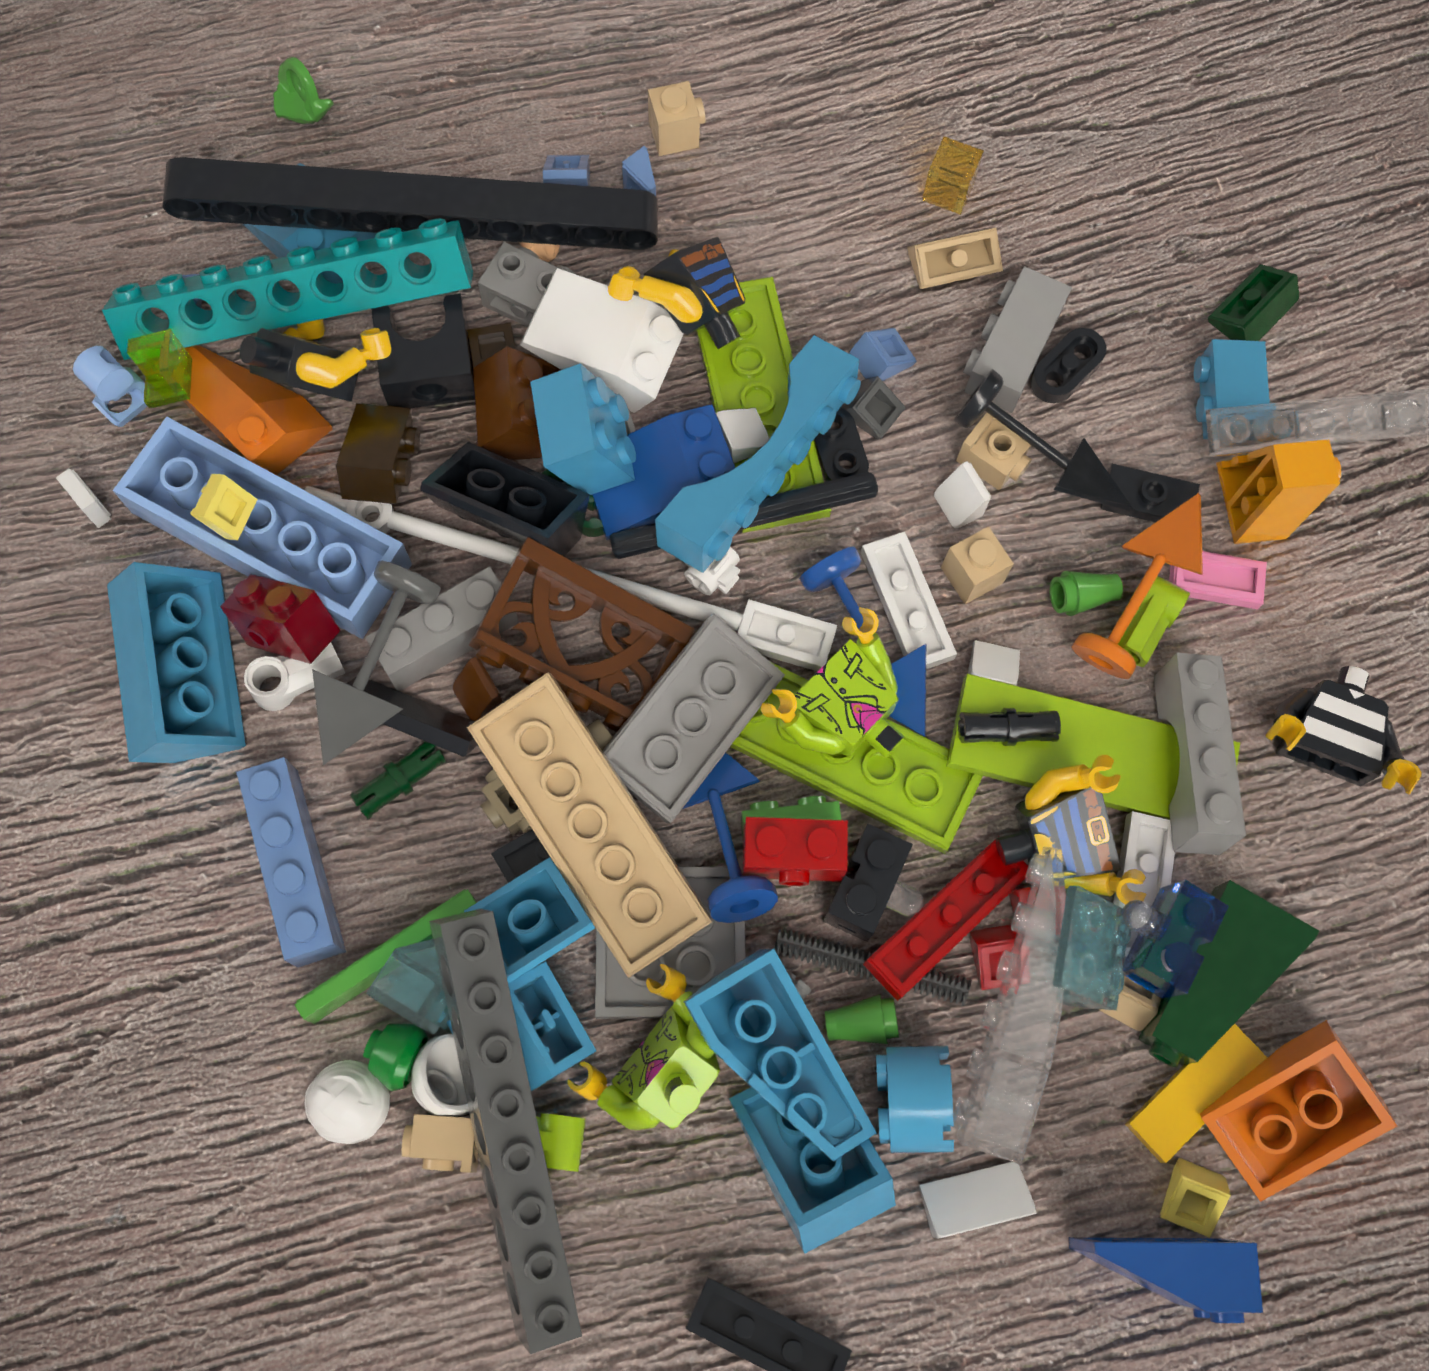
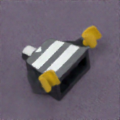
(1343, 732)

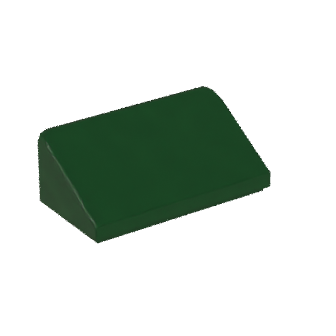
(1256, 304)

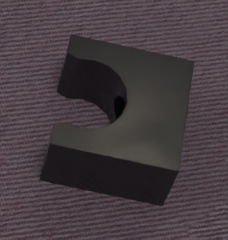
(429, 369)

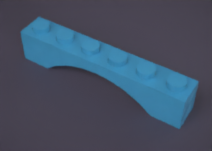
(708, 514)

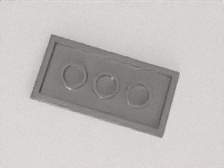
(691, 718)

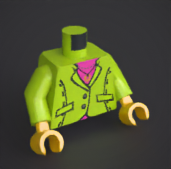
(845, 698)
(664, 1073)

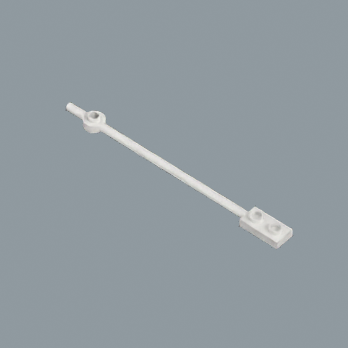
(765, 627)

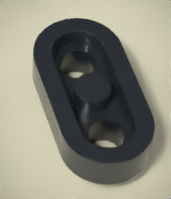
(1065, 367)
(840, 446)

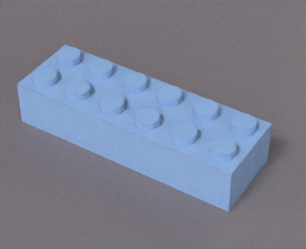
(286, 536)

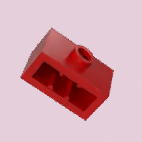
(795, 849)

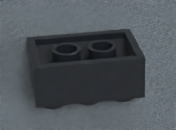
(508, 498)

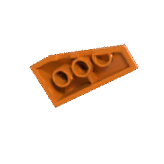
(252, 412)

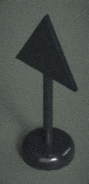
(1082, 474)

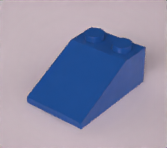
(669, 456)
(1206, 1274)

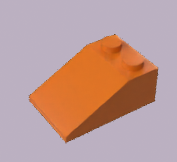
(1297, 1112)

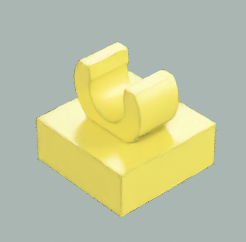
(224, 506)

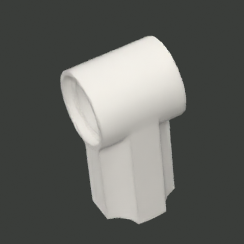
(294, 675)

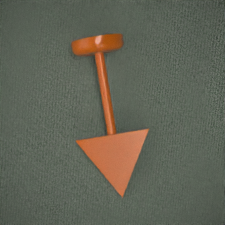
(1171, 540)

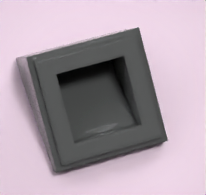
(875, 407)

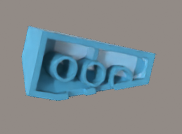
(772, 1042)

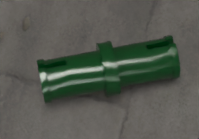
(397, 779)

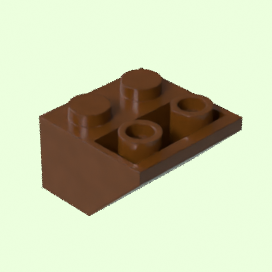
(506, 404)

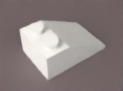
(612, 338)

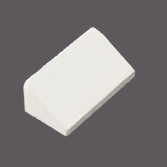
(976, 1200)

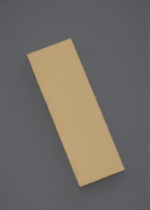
(590, 825)

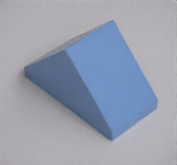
(567, 170)

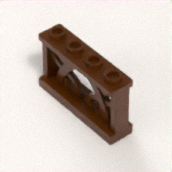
(557, 575)

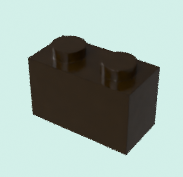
(377, 453)

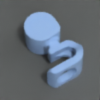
(110, 382)

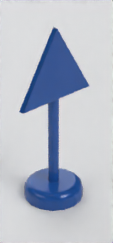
(908, 670)
(741, 896)

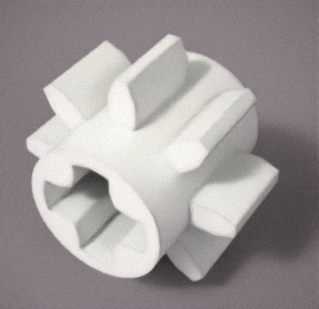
(718, 575)

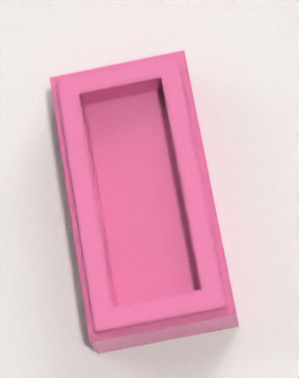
(1224, 580)

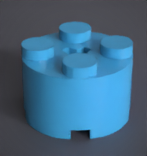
(917, 1099)

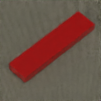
(944, 921)

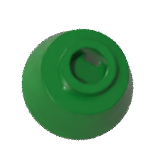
(393, 1053)

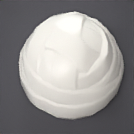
(438, 1078)
(346, 1102)

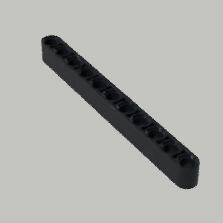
(384, 200)

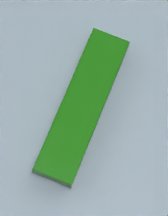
(364, 971)

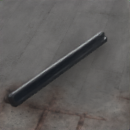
(772, 509)

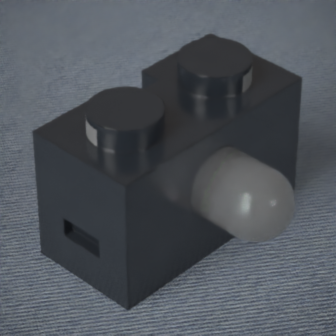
(874, 886)

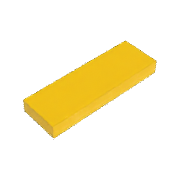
(1174, 1110)

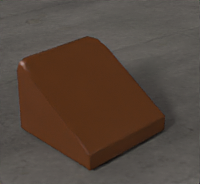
(476, 690)

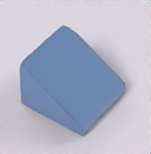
(638, 172)
(882, 354)

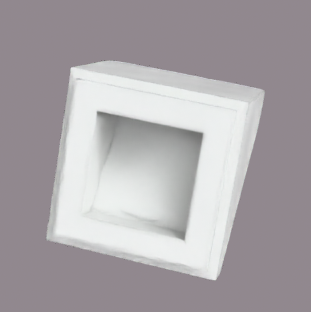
(742, 432)
(962, 496)
(995, 662)

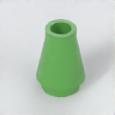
(1082, 591)
(864, 1021)

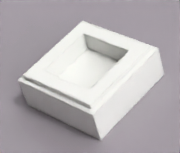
(84, 497)

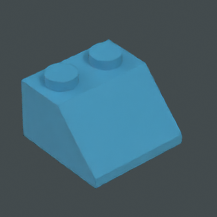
(535, 918)

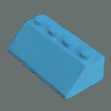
(174, 664)

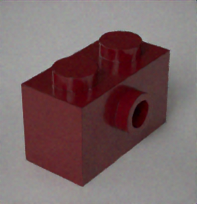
(280, 618)

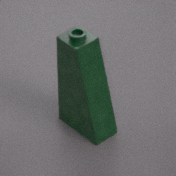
(1239, 965)

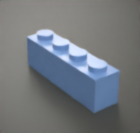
(290, 863)

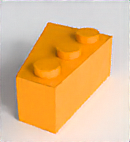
(1276, 488)

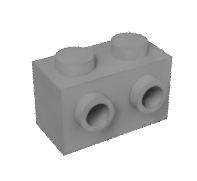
(515, 282)

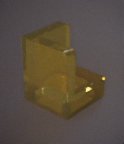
(952, 175)

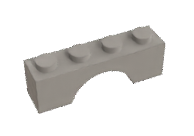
(1207, 798)

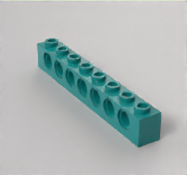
(450, 270)

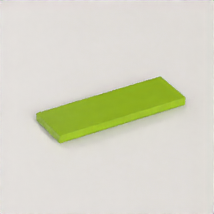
(755, 375)
(1142, 749)
(904, 791)

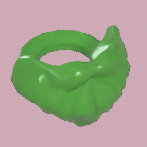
(297, 94)

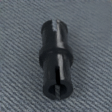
(1009, 726)

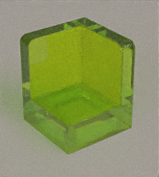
(165, 367)

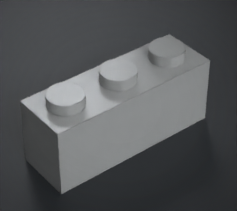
(1017, 334)
(439, 630)

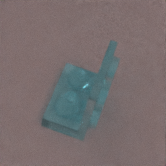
(1091, 951)

